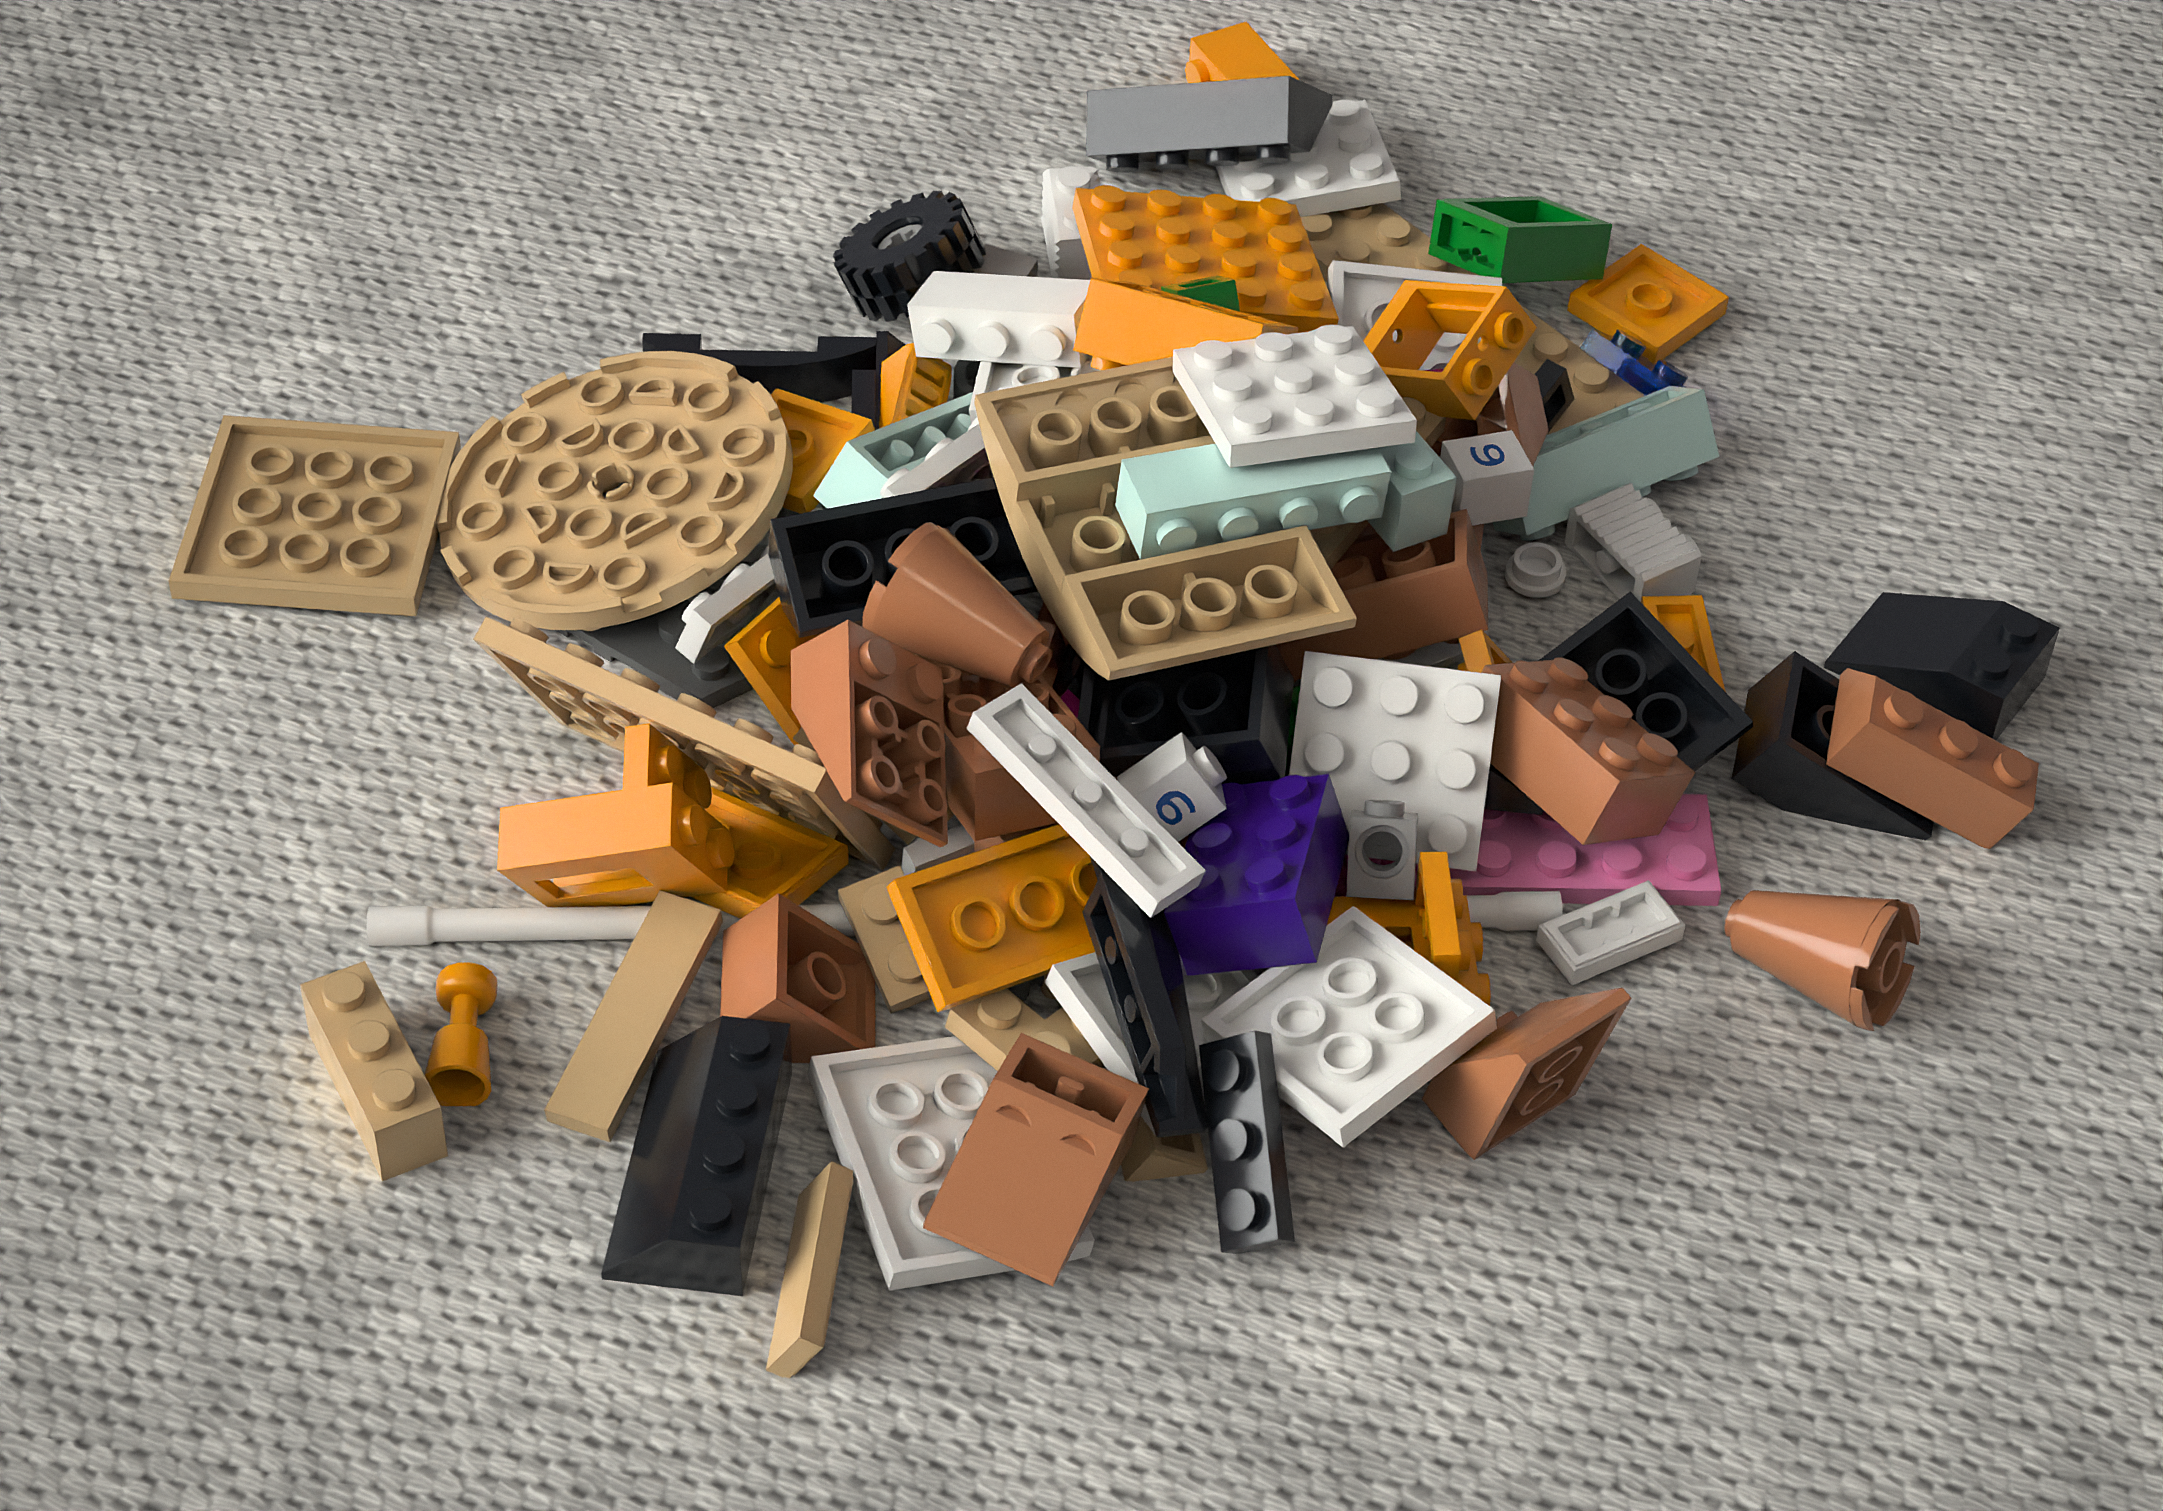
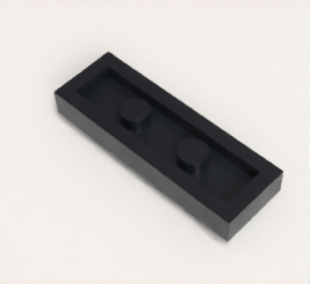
(1246, 1143)

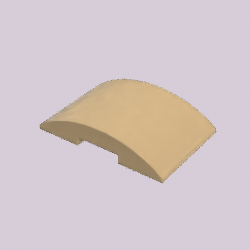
(1057, 476)

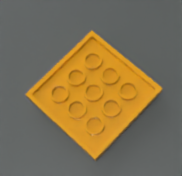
(1181, 239)

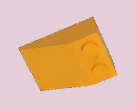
(1141, 324)

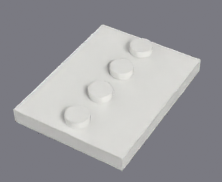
(899, 1126)

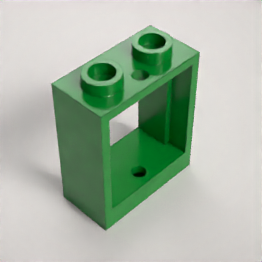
(1520, 239)

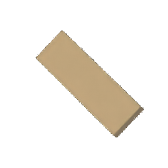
(810, 1271)

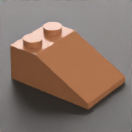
(1523, 1068)

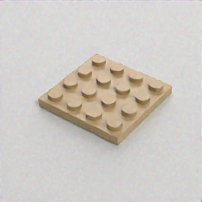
(315, 516)

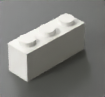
(998, 318)

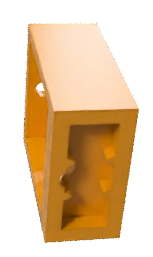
(1421, 316)

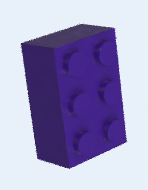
(1266, 877)

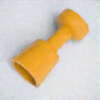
(460, 1051)

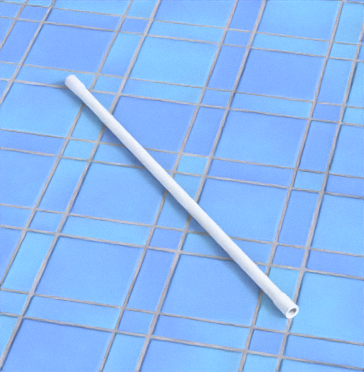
(428, 925)

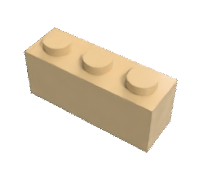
(374, 1070)

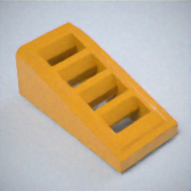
(911, 385)

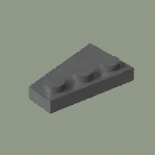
(650, 649)

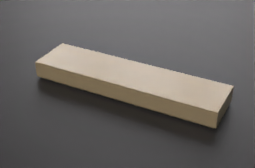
(634, 1016)

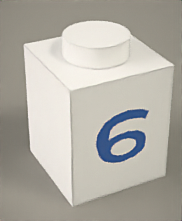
(1490, 475)
(1178, 786)

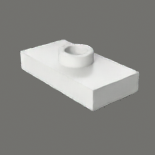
(1610, 932)

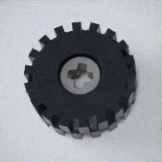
(901, 249)

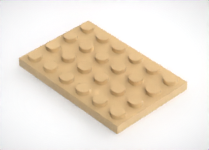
(735, 758)

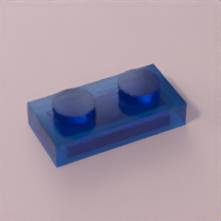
(1624, 357)

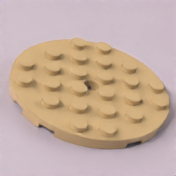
(699, 473)

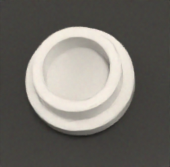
(1536, 570)

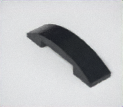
(810, 374)

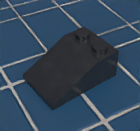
(1952, 653)
(1661, 683)
(1227, 703)
(1788, 753)

